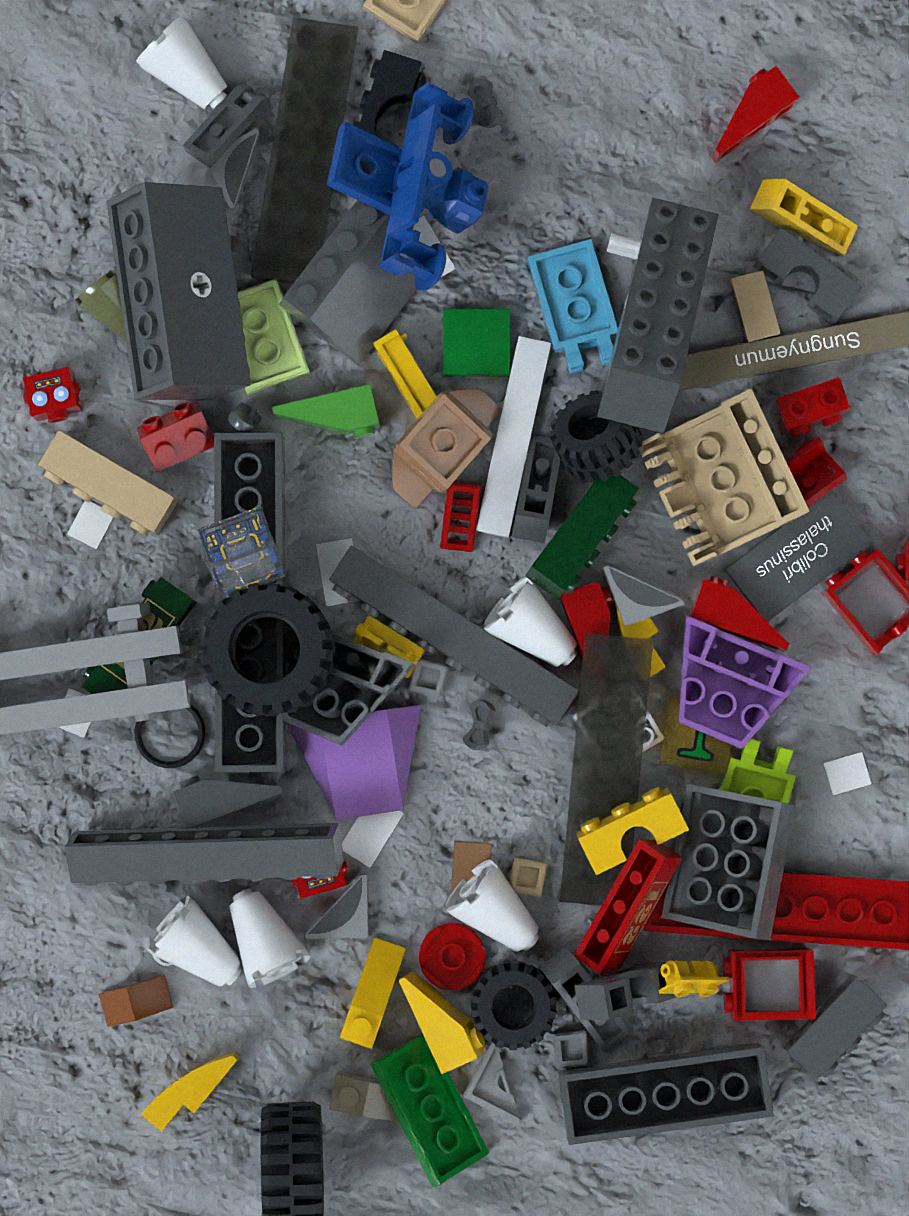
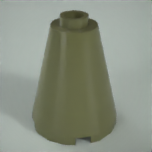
(104, 303)

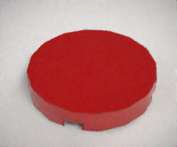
(452, 956)

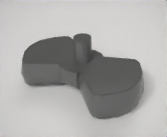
(489, 114)
(244, 418)
(477, 736)

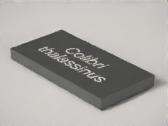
(798, 556)

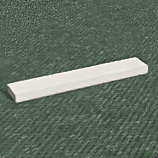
(513, 437)

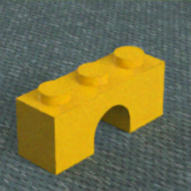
(603, 837)

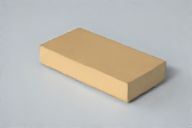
(755, 307)

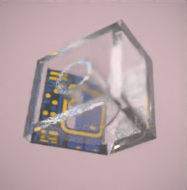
(241, 552)

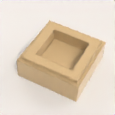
(528, 876)

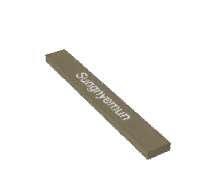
(795, 351)

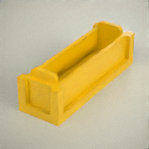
(404, 371)

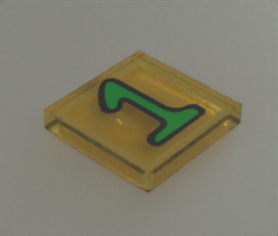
(691, 748)

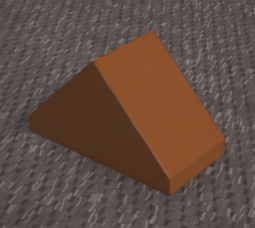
(136, 1001)

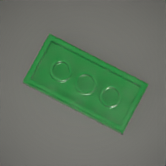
(429, 1110)

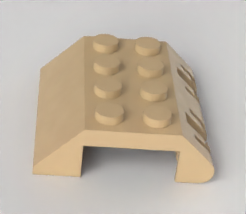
(725, 477)

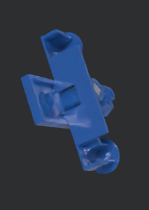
(412, 181)

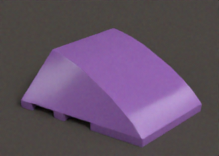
(731, 683)
(368, 770)

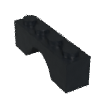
(394, 83)

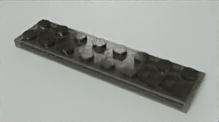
(303, 148)
(605, 753)

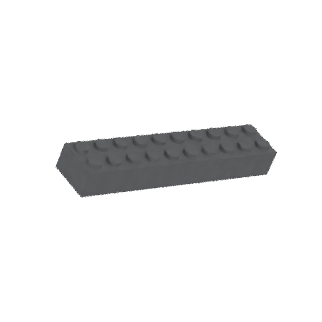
(246, 476)

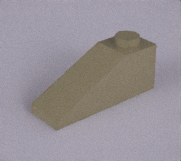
(360, 1097)

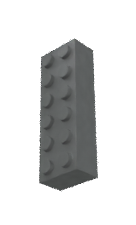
(665, 1093)

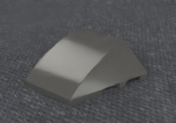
(352, 691)

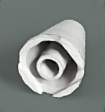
(184, 65)
(531, 625)
(493, 908)
(264, 939)
(195, 945)

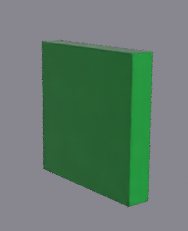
(476, 342)

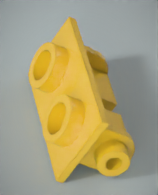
(384, 639)
(691, 978)

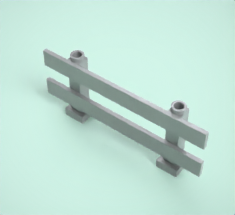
(131, 646)

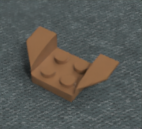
(442, 443)

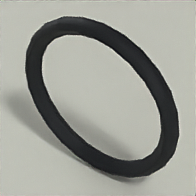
(172, 764)

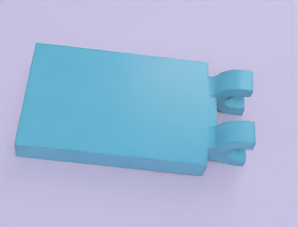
(574, 302)

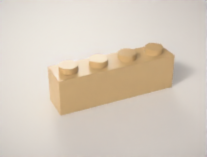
(108, 483)

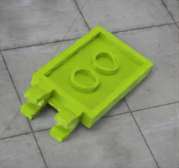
(758, 777)

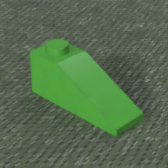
(340, 412)

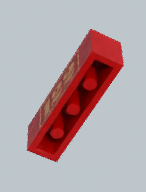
(628, 906)

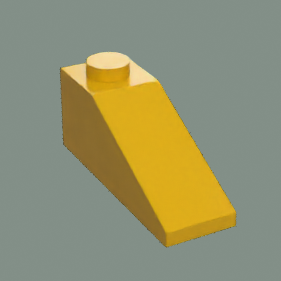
(798, 211)
(372, 993)
(444, 1026)

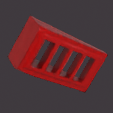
(458, 544)

